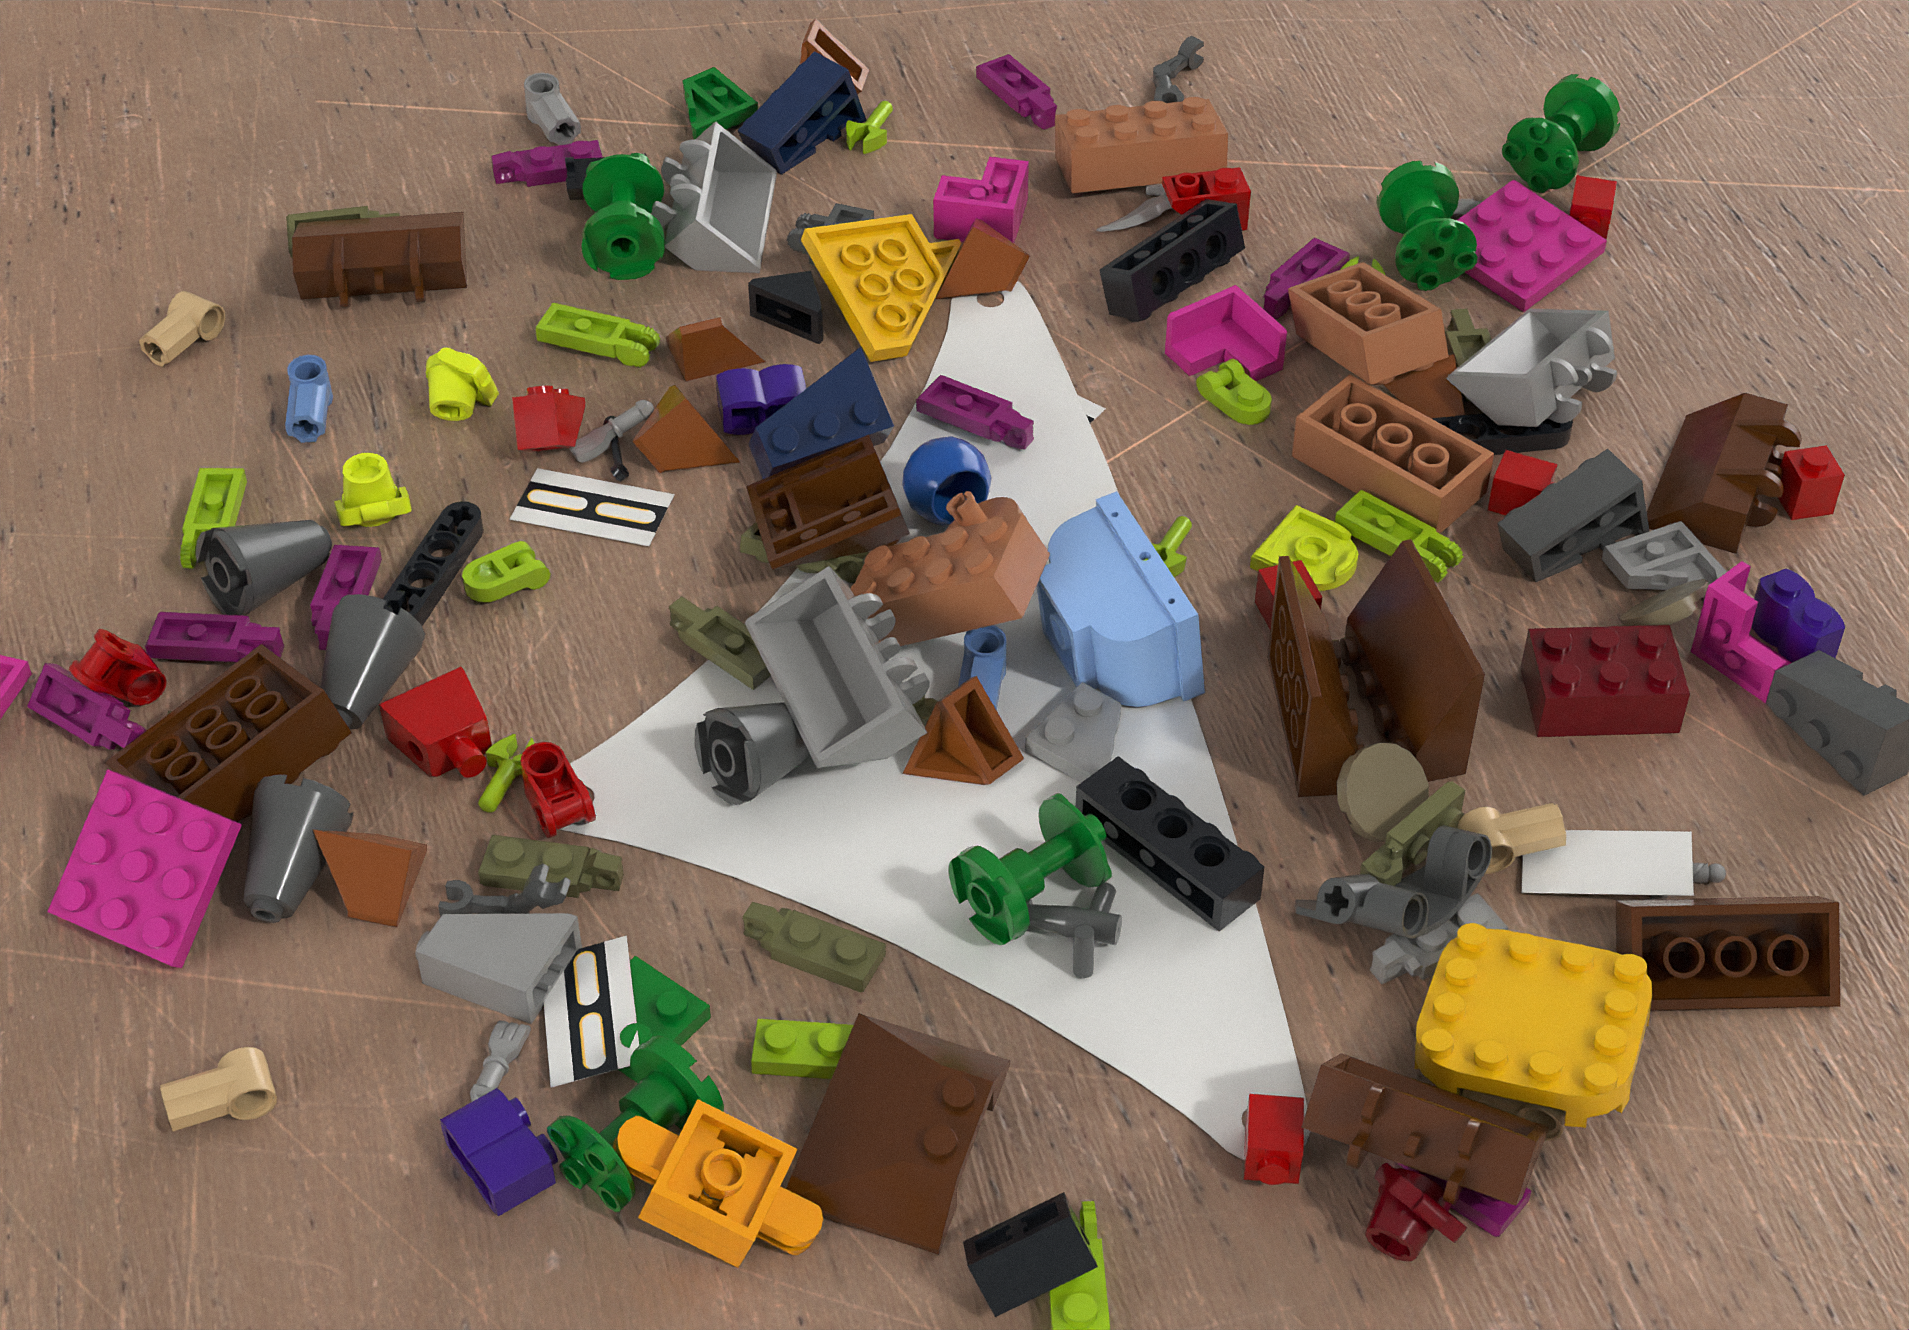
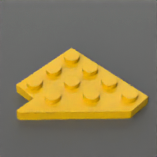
(881, 278)

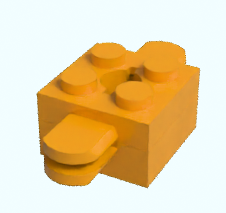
(728, 1164)

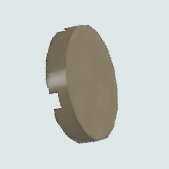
(1667, 606)
(1380, 789)

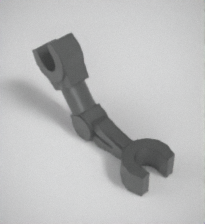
(1169, 69)
(535, 893)

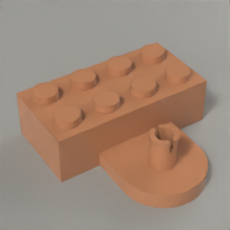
(960, 578)

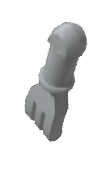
(600, 438)
(504, 1047)

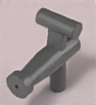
(1082, 925)

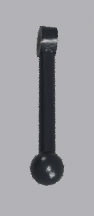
(619, 471)

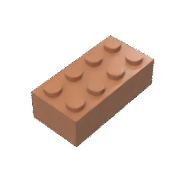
(1138, 144)
(1369, 323)
(1392, 453)

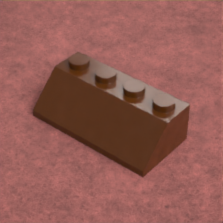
(1735, 951)

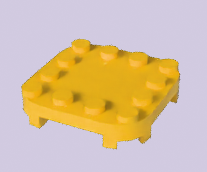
(1534, 1021)

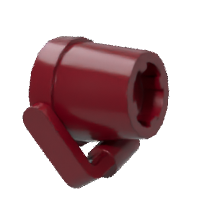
(1409, 1213)

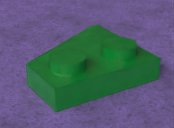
(715, 98)
(661, 1009)

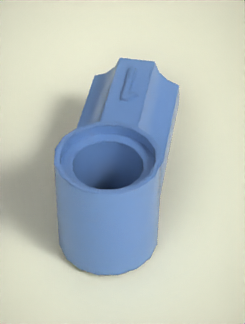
(308, 398)
(985, 659)

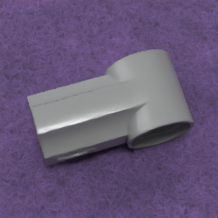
(549, 109)

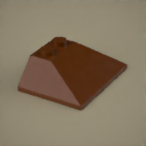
(827, 507)
(897, 1132)

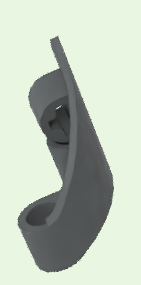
(1417, 903)

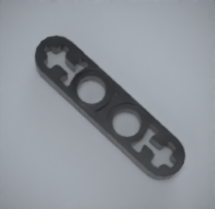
(1546, 436)
(439, 569)

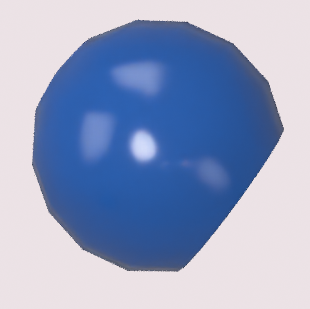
(940, 472)

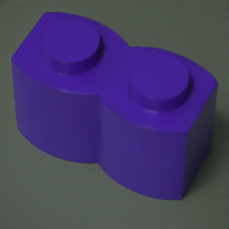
(752, 396)
(1793, 617)
(500, 1150)

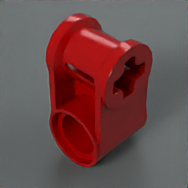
(119, 670)
(554, 788)

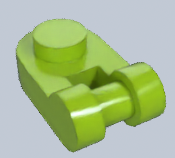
(1247, 399)
(493, 577)

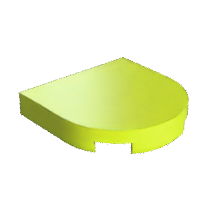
(1315, 540)

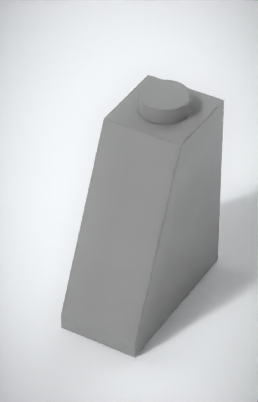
(499, 958)

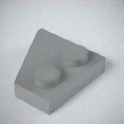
(1661, 559)
(1077, 733)

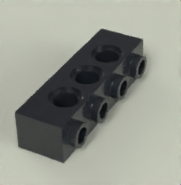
(1172, 260)
(1171, 843)

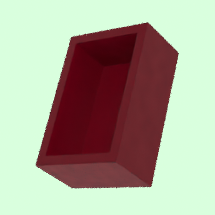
(1604, 681)

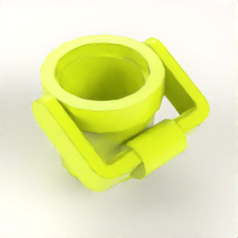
(456, 384)
(370, 493)

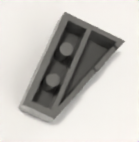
(1575, 517)
(1844, 719)

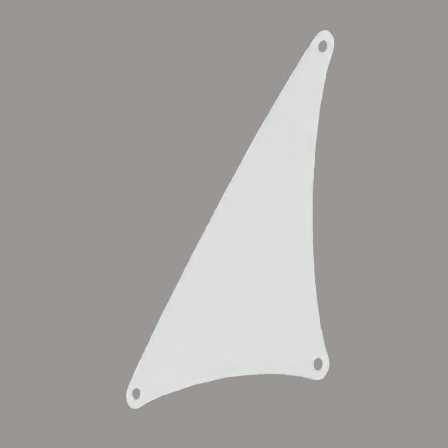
(871, 846)

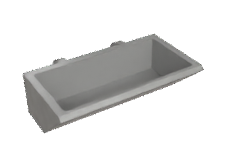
(718, 204)
(1538, 366)
(838, 673)

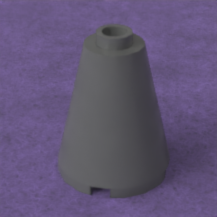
(258, 561)
(366, 654)
(748, 748)
(282, 845)

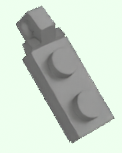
(1421, 954)

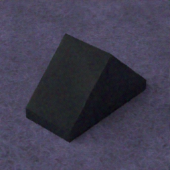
(788, 303)

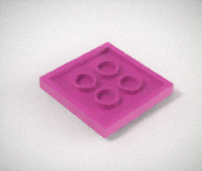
(1527, 245)
(144, 868)

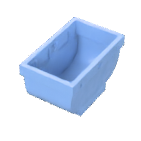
(1115, 616)

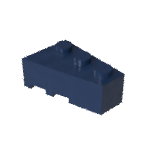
(803, 113)
(823, 417)

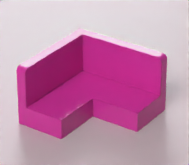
(995, 199)
(1225, 329)
(1724, 635)

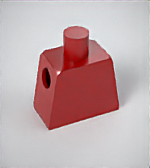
(439, 725)

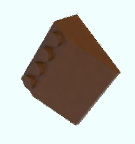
(1415, 665)
(1309, 687)
(233, 733)

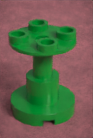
(1577, 117)
(1420, 205)
(623, 231)
(1003, 885)
(663, 1095)

